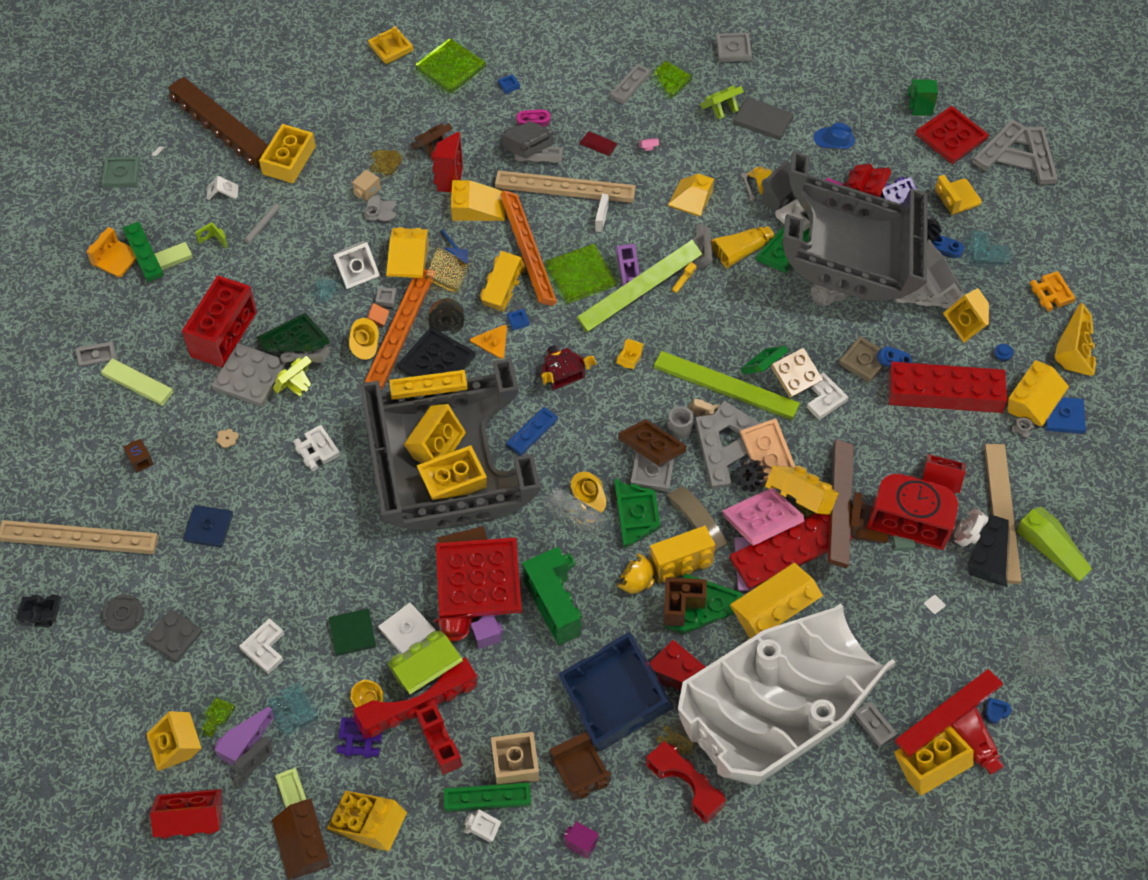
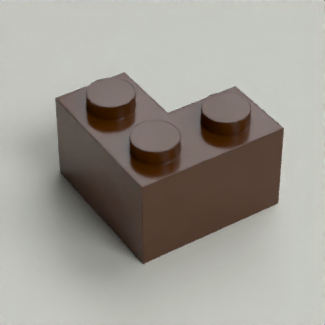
(682, 594)

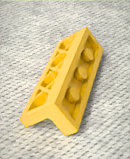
(428, 384)

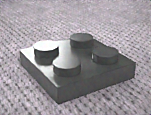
(173, 635)

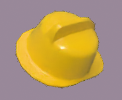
(363, 338)
(589, 490)

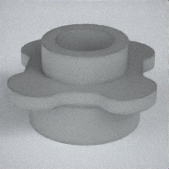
(1023, 422)

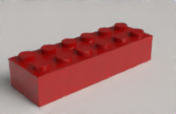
(947, 387)

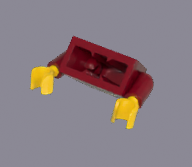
(564, 367)

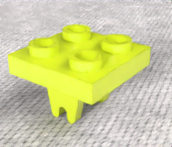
(294, 378)

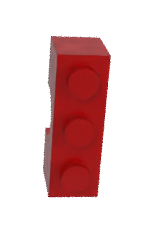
(438, 739)

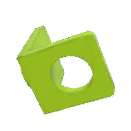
(212, 231)

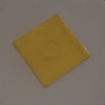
(446, 270)

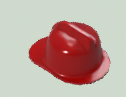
(457, 627)

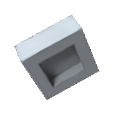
(386, 297)

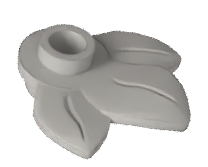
(382, 210)

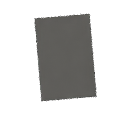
(763, 118)

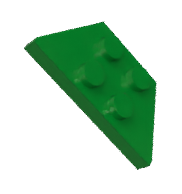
(636, 512)

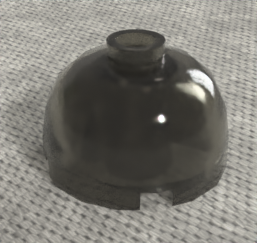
(446, 313)

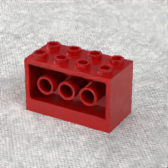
(219, 321)

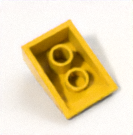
(476, 202)
(407, 252)
(453, 474)

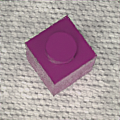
(581, 839)

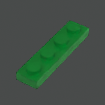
(143, 251)
(487, 797)

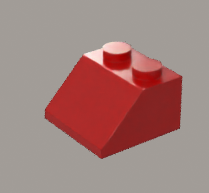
(944, 472)

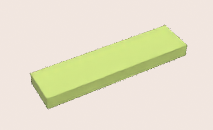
(137, 382)

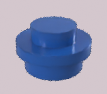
(1003, 352)

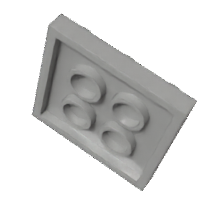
(249, 375)

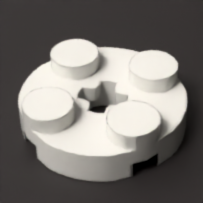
(969, 529)

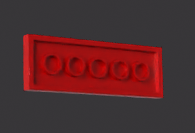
(794, 545)

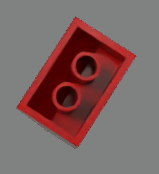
(447, 162)
(186, 813)

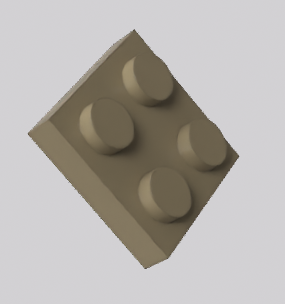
(862, 359)

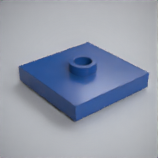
(1067, 416)

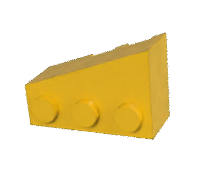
(502, 281)
(804, 487)

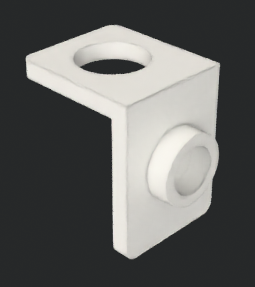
(223, 186)

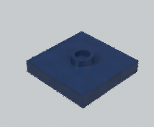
(208, 526)

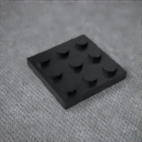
(435, 354)

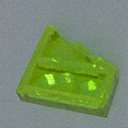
(672, 78)

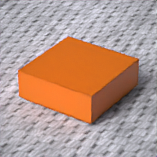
(378, 315)

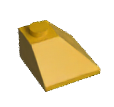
(692, 194)

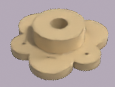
(227, 438)

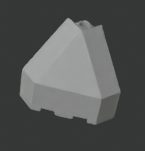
(941, 285)

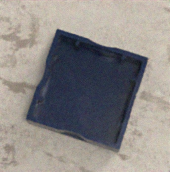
(615, 691)

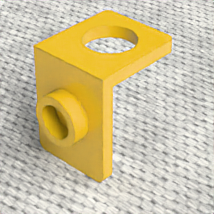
(760, 173)

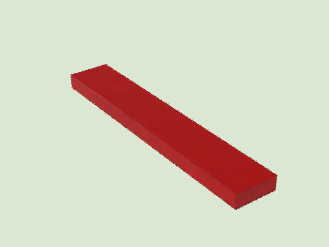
(948, 713)

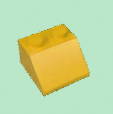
(969, 314)
(173, 740)

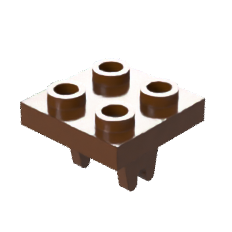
(436, 132)

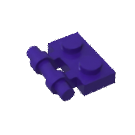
(350, 732)

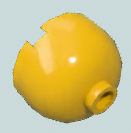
(637, 575)

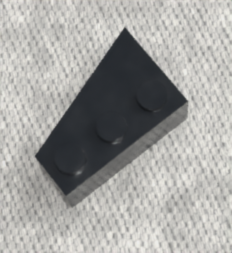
(991, 552)

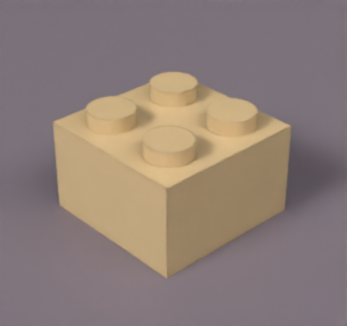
(515, 758)

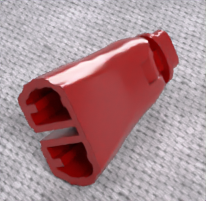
(975, 734)

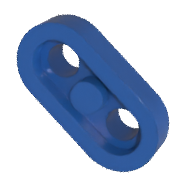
(946, 247)
(895, 356)

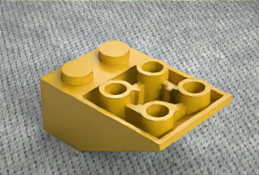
(368, 819)

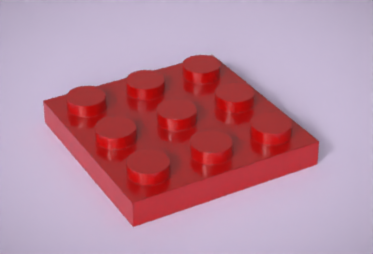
(952, 134)

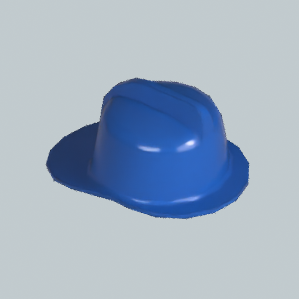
(835, 136)

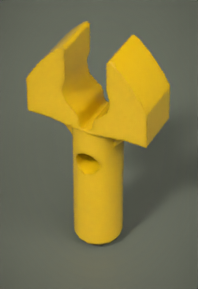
(688, 272)

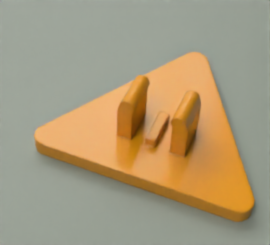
(492, 341)

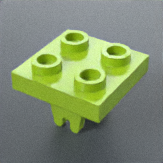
(727, 94)

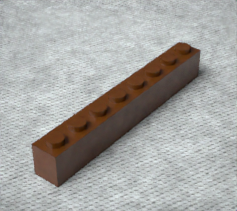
(218, 121)

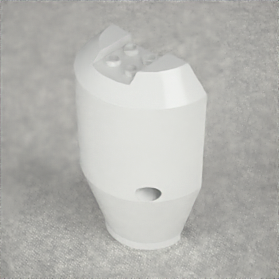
(778, 695)

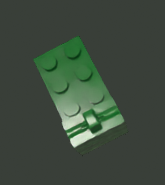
(545, 580)

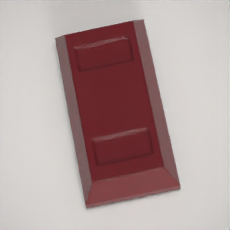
(598, 143)

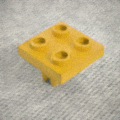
(390, 45)

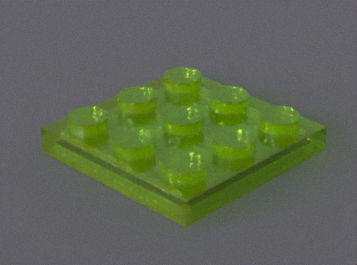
(450, 65)
(580, 273)

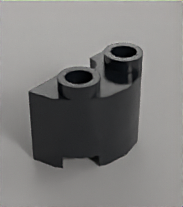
(39, 610)

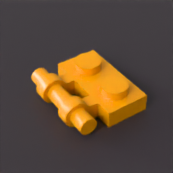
(1057, 289)

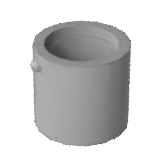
(680, 422)

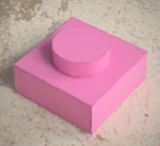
(648, 144)

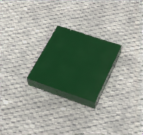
(352, 632)

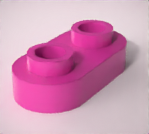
(540, 117)

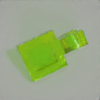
(217, 713)

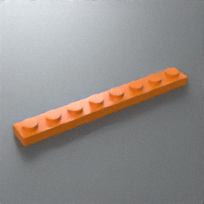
(528, 248)
(398, 331)

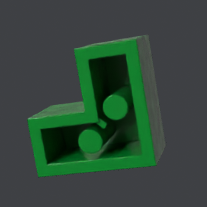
(922, 96)

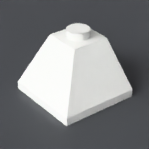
(356, 264)

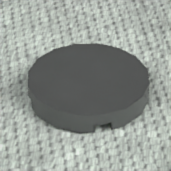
(120, 619)

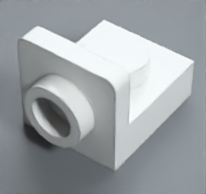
(481, 825)

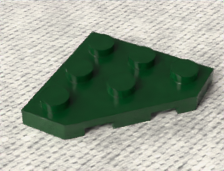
(294, 335)

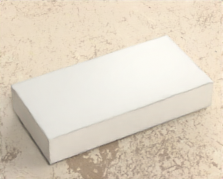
(602, 212)

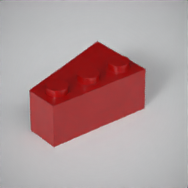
(675, 665)

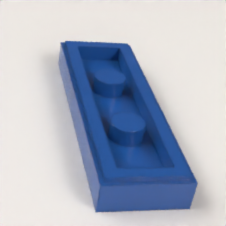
(532, 431)

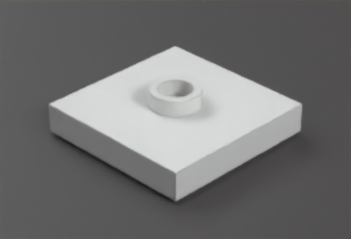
(406, 628)

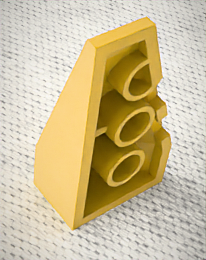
(1076, 344)

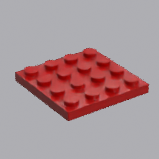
(478, 578)

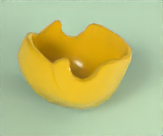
(366, 691)

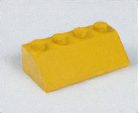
(776, 600)

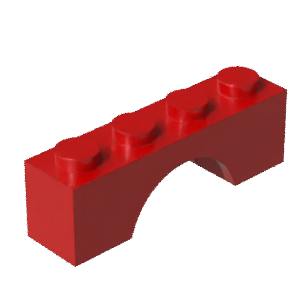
(667, 762)

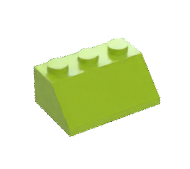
(424, 661)

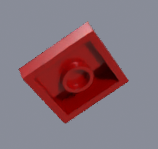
(867, 179)

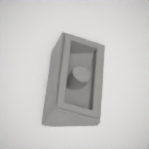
(96, 353)

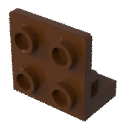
(859, 519)

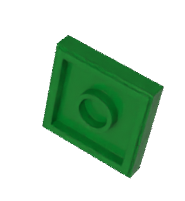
(764, 359)

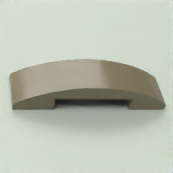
(696, 514)

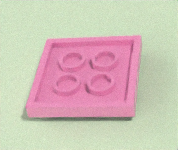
(763, 516)

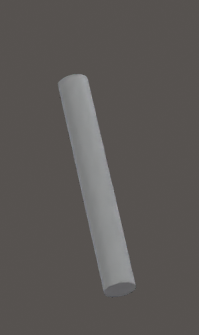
(260, 225)

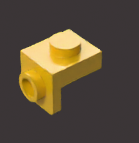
(630, 354)

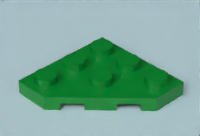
(716, 608)

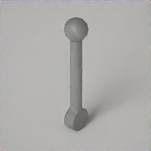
(744, 176)

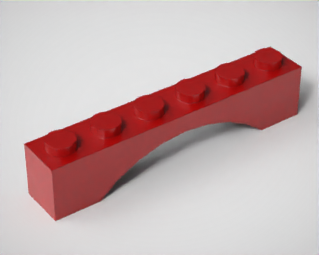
(378, 716)

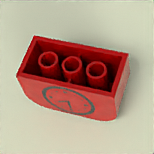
(914, 510)

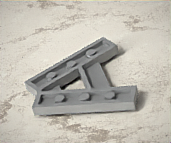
(1038, 160)
(714, 455)

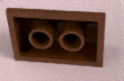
(300, 840)

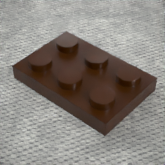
(652, 442)

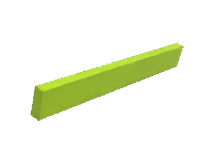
(639, 286)
(727, 385)

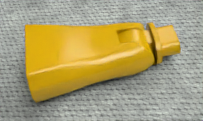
(737, 246)

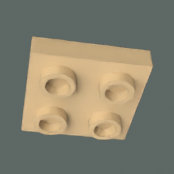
(796, 372)

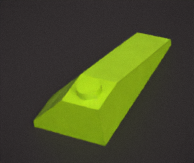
(1052, 540)

